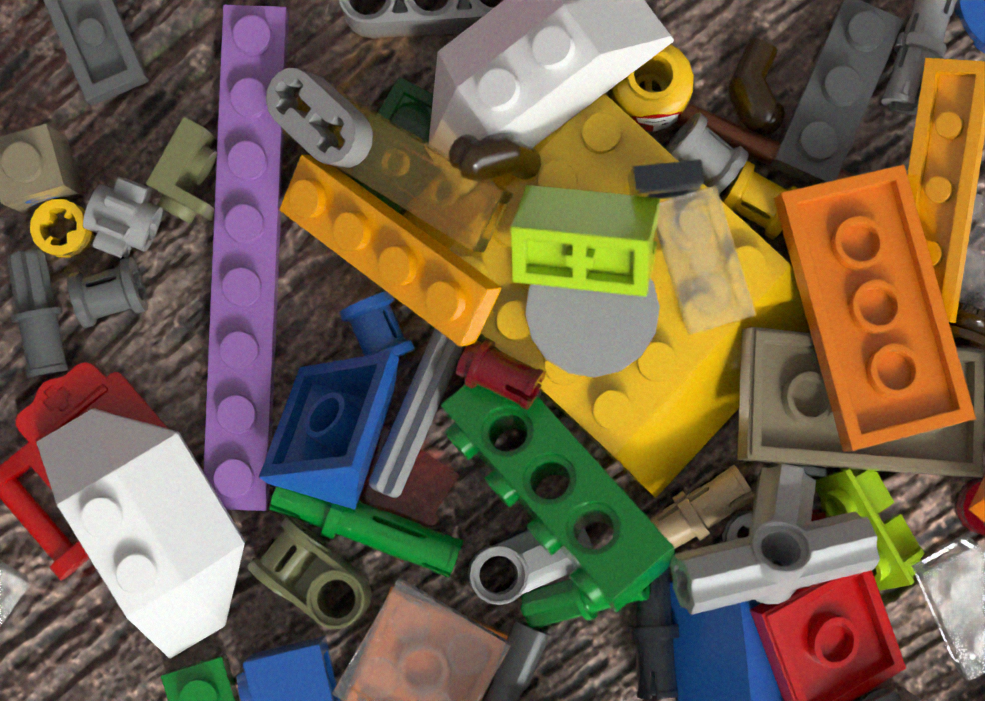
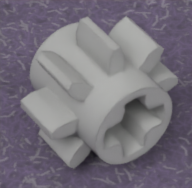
(122, 217)

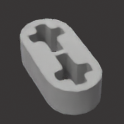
(311, 127)

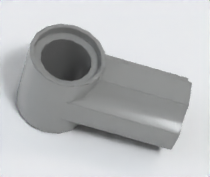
(531, 566)

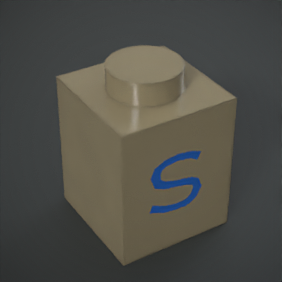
(36, 168)

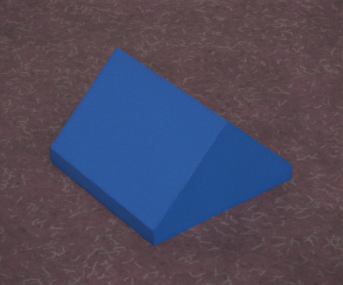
(332, 428)
(721, 655)

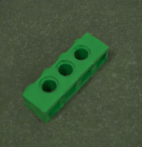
(609, 573)

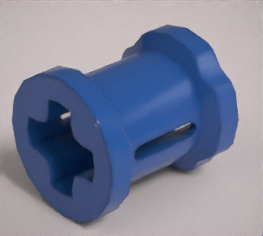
(376, 326)

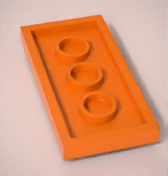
(874, 308)

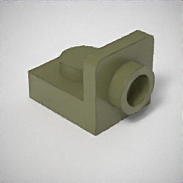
(184, 161)

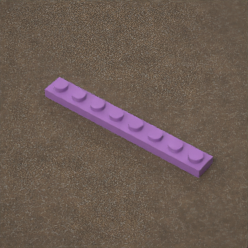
(245, 257)

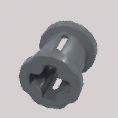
(107, 292)

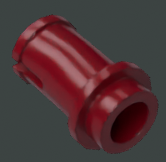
(500, 373)

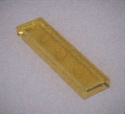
(425, 181)

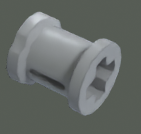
(719, 159)

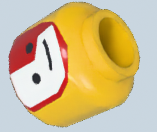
(673, 80)

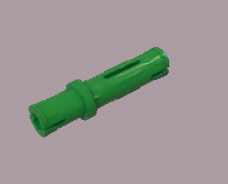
(373, 528)

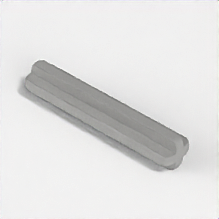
(415, 415)

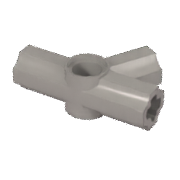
(779, 531)

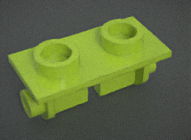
(867, 495)

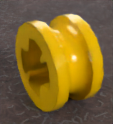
(47, 216)

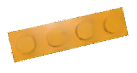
(947, 165)
(390, 250)

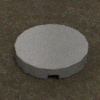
(590, 329)

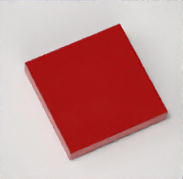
(829, 640)

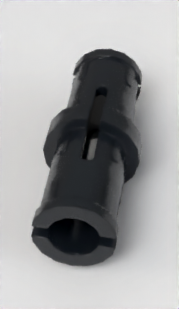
(654, 641)

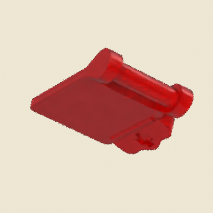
(54, 406)

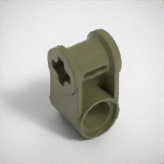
(308, 574)

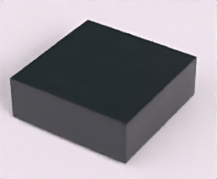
(666, 179)

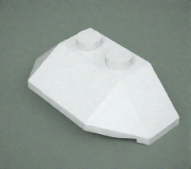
(537, 66)
(147, 524)

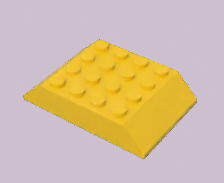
(683, 384)

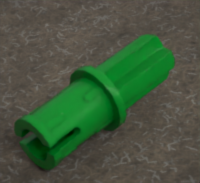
(563, 602)

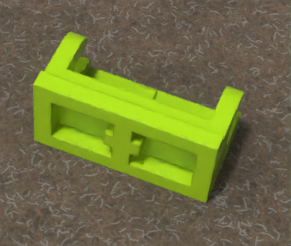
(584, 240)

